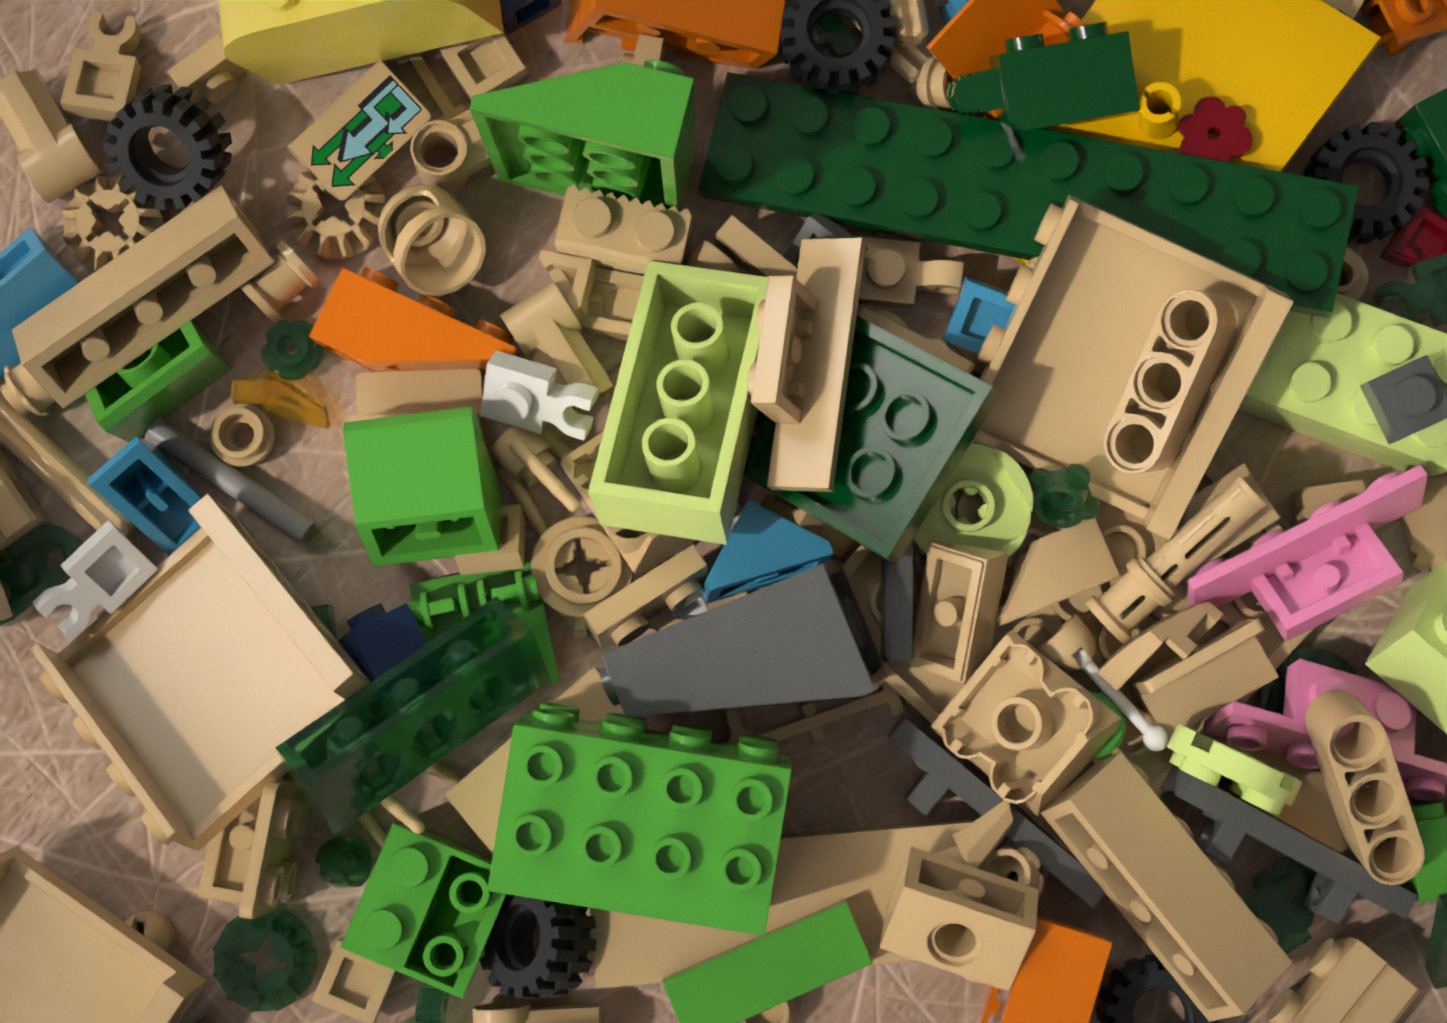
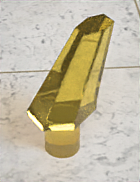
(280, 399)

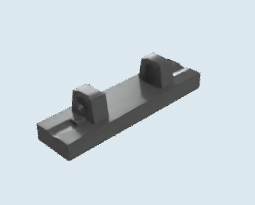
(946, 773)
(1337, 877)

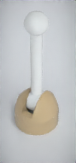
(1072, 650)

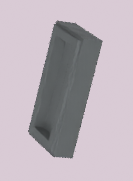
(897, 609)

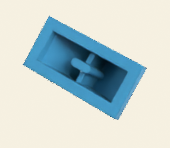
(150, 493)
(761, 553)

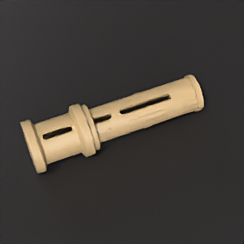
(1152, 580)

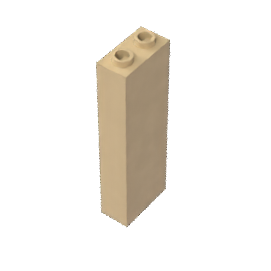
(809, 876)

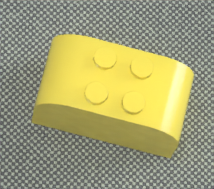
(320, 37)

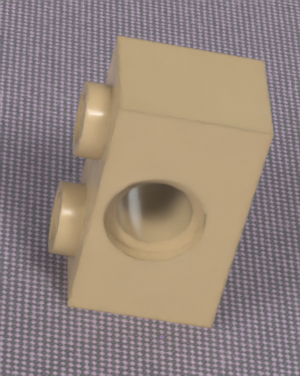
(960, 919)

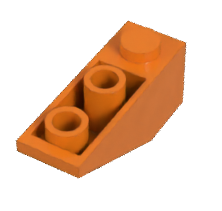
(391, 332)

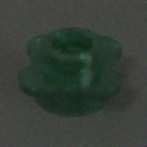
(1061, 509)

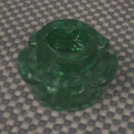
(291, 366)

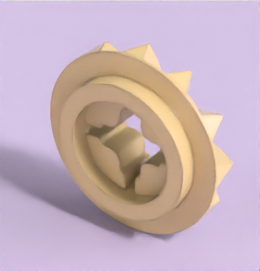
(82, 221)
(334, 237)
(556, 550)

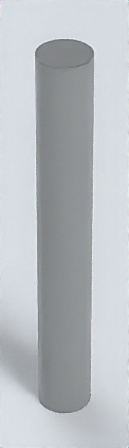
(230, 480)

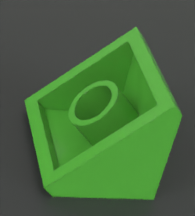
(157, 382)

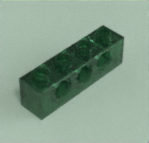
(414, 714)

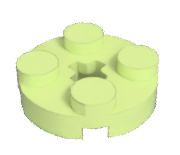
(1005, 508)
(1251, 778)

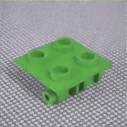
(449, 599)

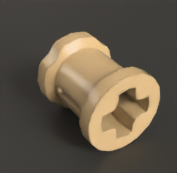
(279, 282)

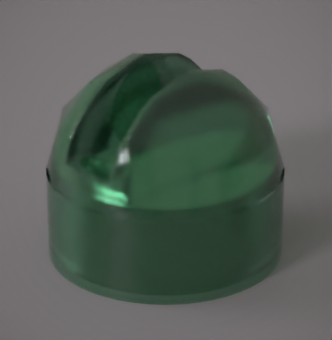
(357, 858)

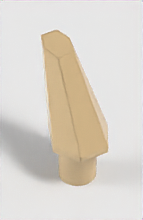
(980, 838)

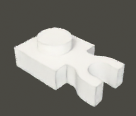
(528, 397)
(102, 573)

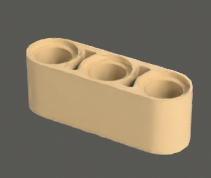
(1142, 400)
(1382, 808)

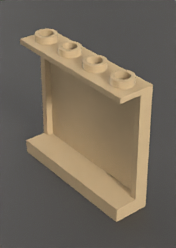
(1078, 340)
(201, 679)
(76, 959)

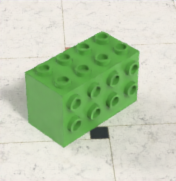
(641, 819)

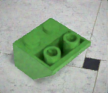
(422, 486)
(426, 909)

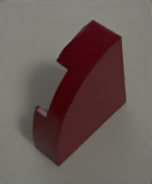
(1418, 239)

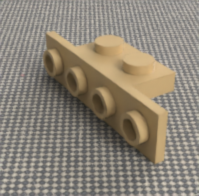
(806, 361)

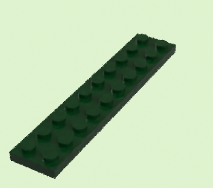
(991, 184)

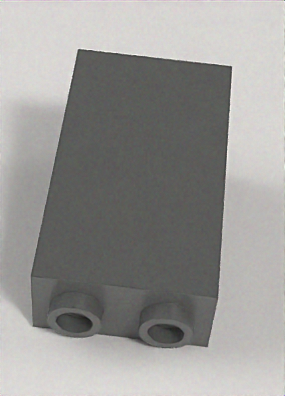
(762, 649)

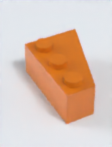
(704, 30)

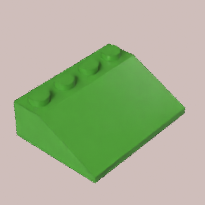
(596, 129)

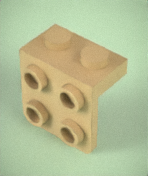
(251, 854)

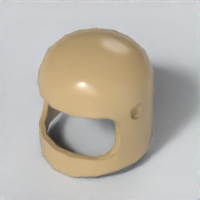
(431, 239)

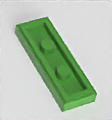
(769, 968)

